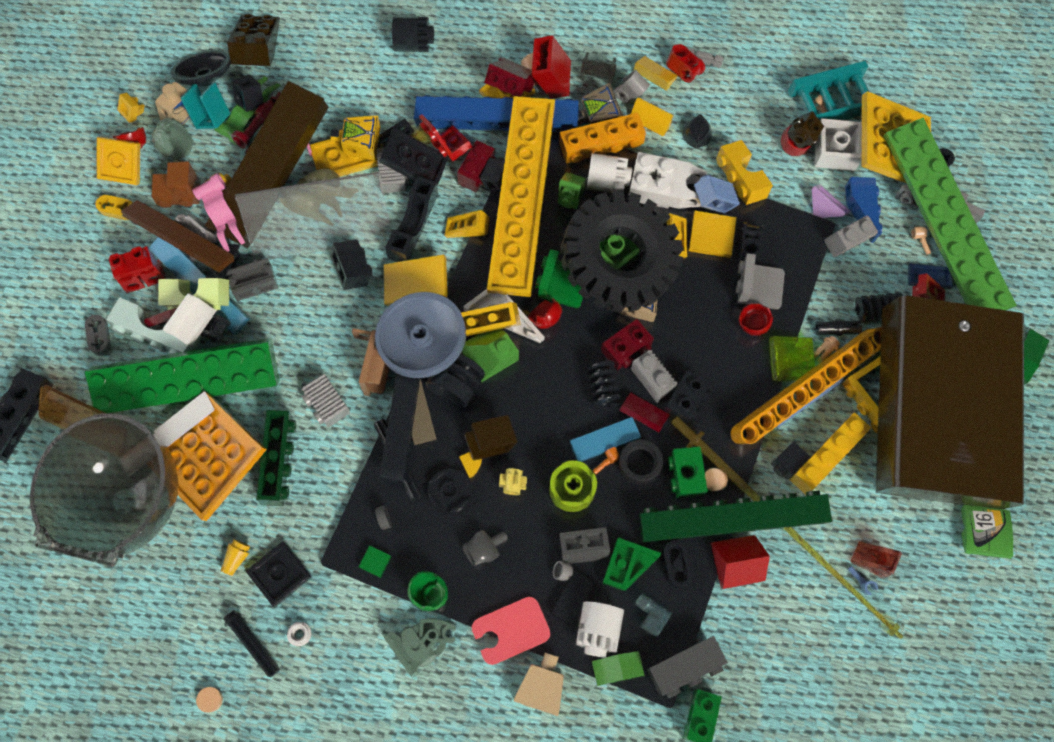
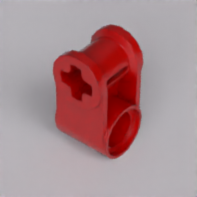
(683, 63)

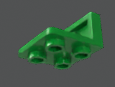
(555, 283)

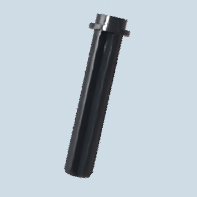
(251, 643)

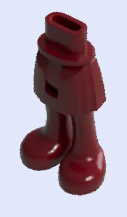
(243, 138)

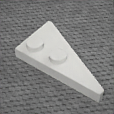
(487, 299)

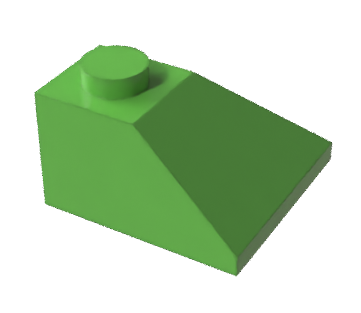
(491, 351)

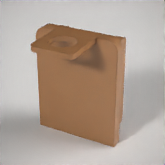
(374, 370)

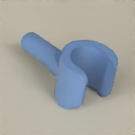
(863, 583)

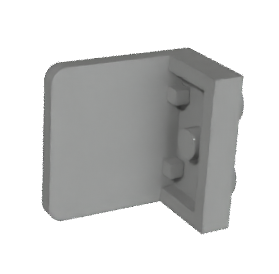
(759, 284)

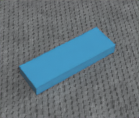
(604, 439)

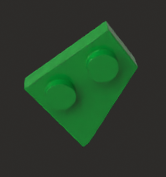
(628, 564)

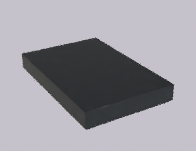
(412, 157)

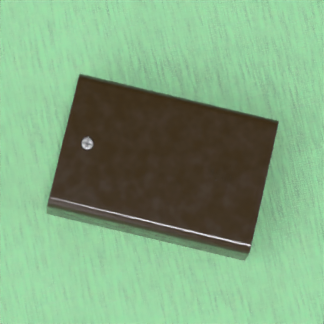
(951, 403)

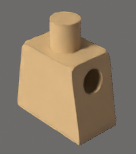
(542, 686)

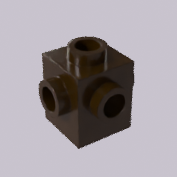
(805, 130)

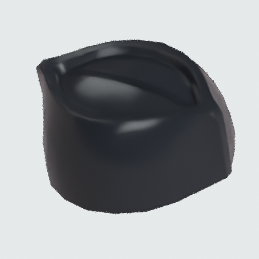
(697, 132)

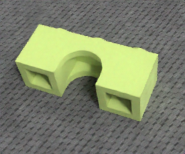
(211, 290)

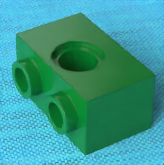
(692, 460)
(702, 716)

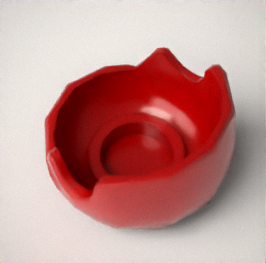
(135, 136)
(546, 314)
(755, 319)

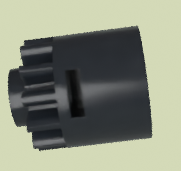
(412, 34)

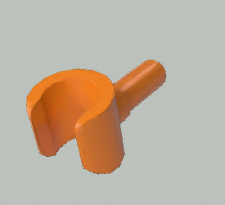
(612, 457)

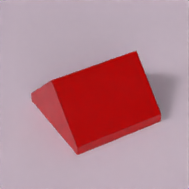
(740, 561)

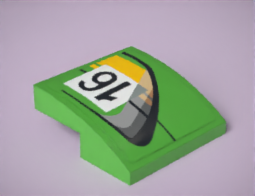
(987, 531)

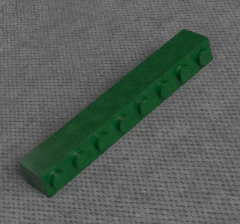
(736, 517)

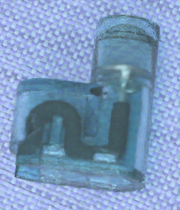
(656, 617)

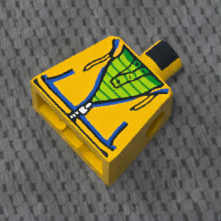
(359, 136)

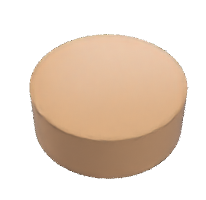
(716, 479)
(209, 699)

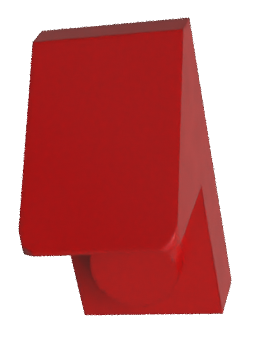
(928, 288)

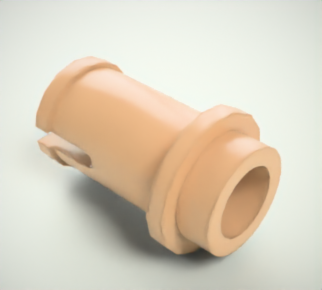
(826, 348)

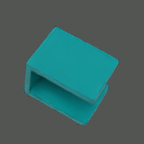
(205, 106)

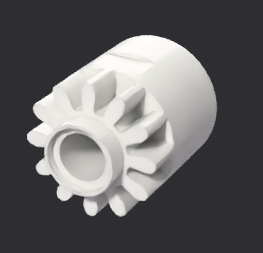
(608, 173)
(599, 628)

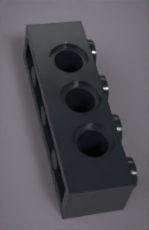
(24, 408)

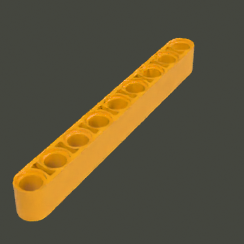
(802, 389)

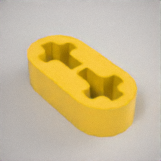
(116, 202)

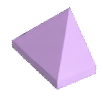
(826, 205)

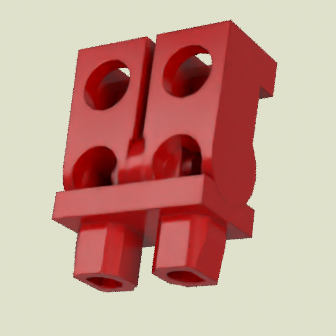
(137, 268)

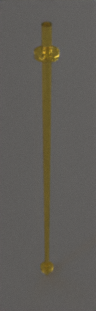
(707, 451)

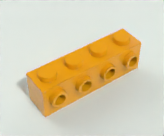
(602, 137)

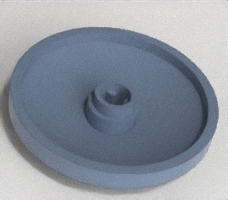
(420, 335)

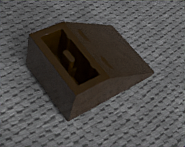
(253, 40)

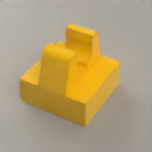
(129, 107)

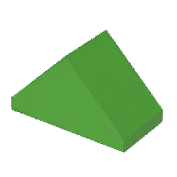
(618, 668)

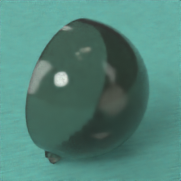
(103, 489)

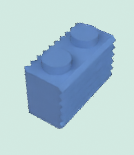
(716, 194)

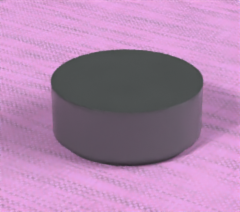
(383, 517)

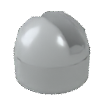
(562, 571)

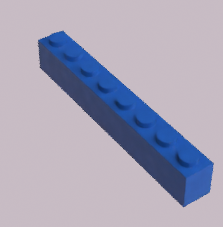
(485, 113)

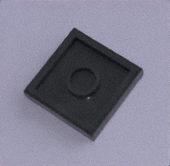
(278, 574)

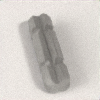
(708, 59)

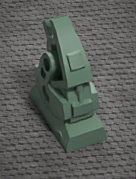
(416, 643)

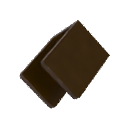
(490, 438)

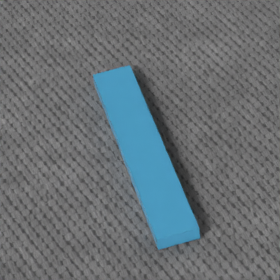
(186, 269)

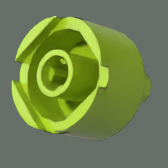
(585, 484)

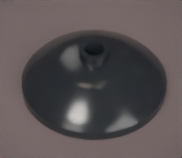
(201, 68)

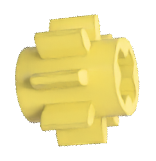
(513, 481)

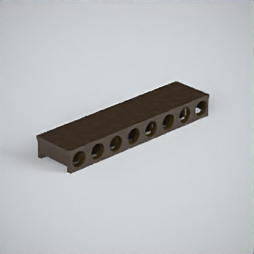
(274, 149)

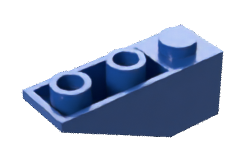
(862, 201)

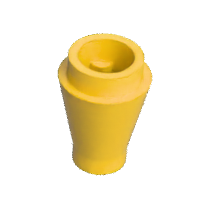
(234, 557)

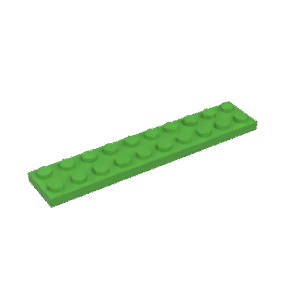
(948, 216)

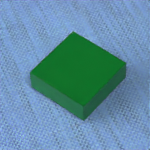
(374, 561)

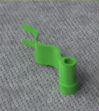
(239, 118)

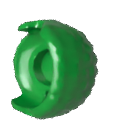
(427, 591)

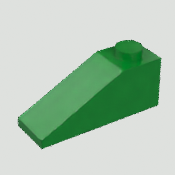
(1033, 353)

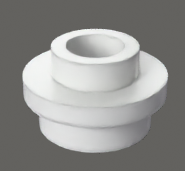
(291, 634)

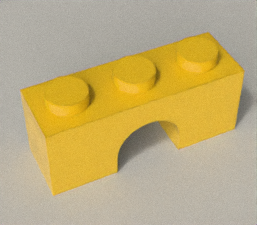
(749, 185)

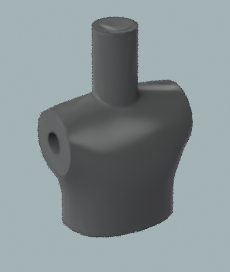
(483, 548)

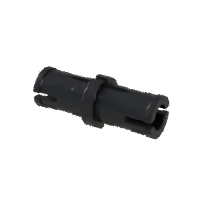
(838, 327)

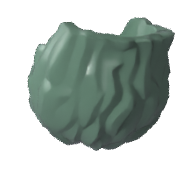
(172, 139)

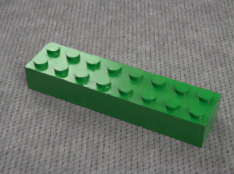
(182, 376)

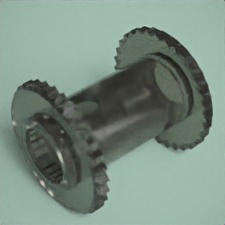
(598, 68)

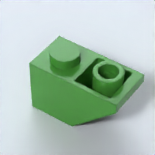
(571, 190)

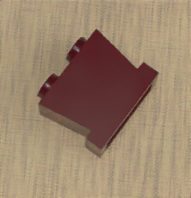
(510, 77)

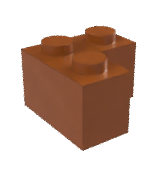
(175, 186)

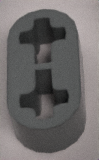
(92, 335)

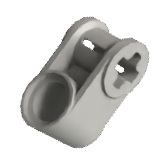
(632, 87)

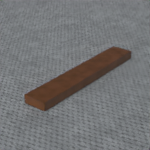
(178, 236)

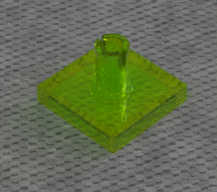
(791, 357)

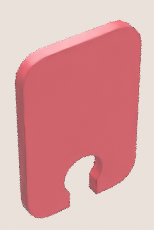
(517, 627)

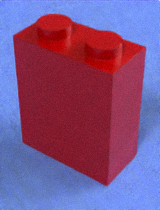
(551, 67)

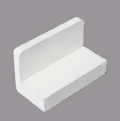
(189, 319)

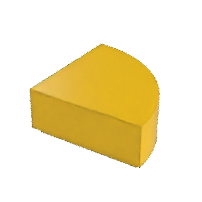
(470, 466)

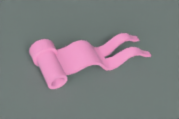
(217, 208)

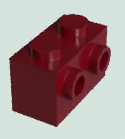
(474, 165)
(627, 344)

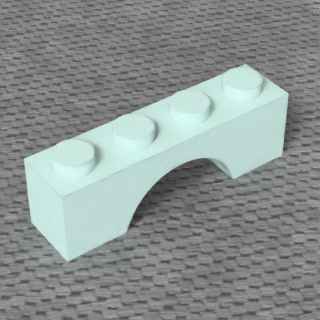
(130, 319)

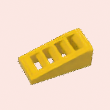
(479, 227)

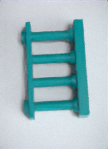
(834, 77)

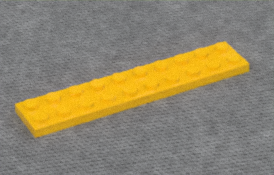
(521, 197)

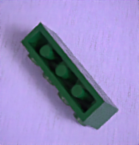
(275, 460)

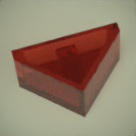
(876, 559)

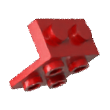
(449, 143)

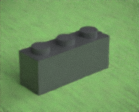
(687, 667)

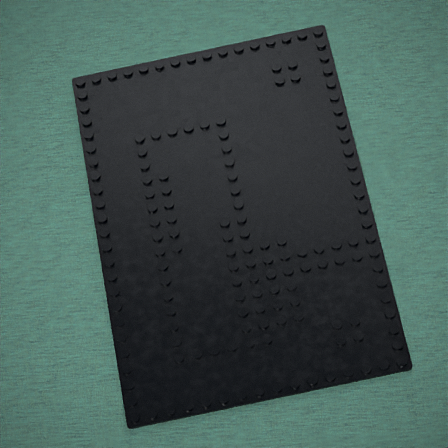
(553, 403)

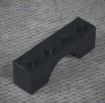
(405, 237)

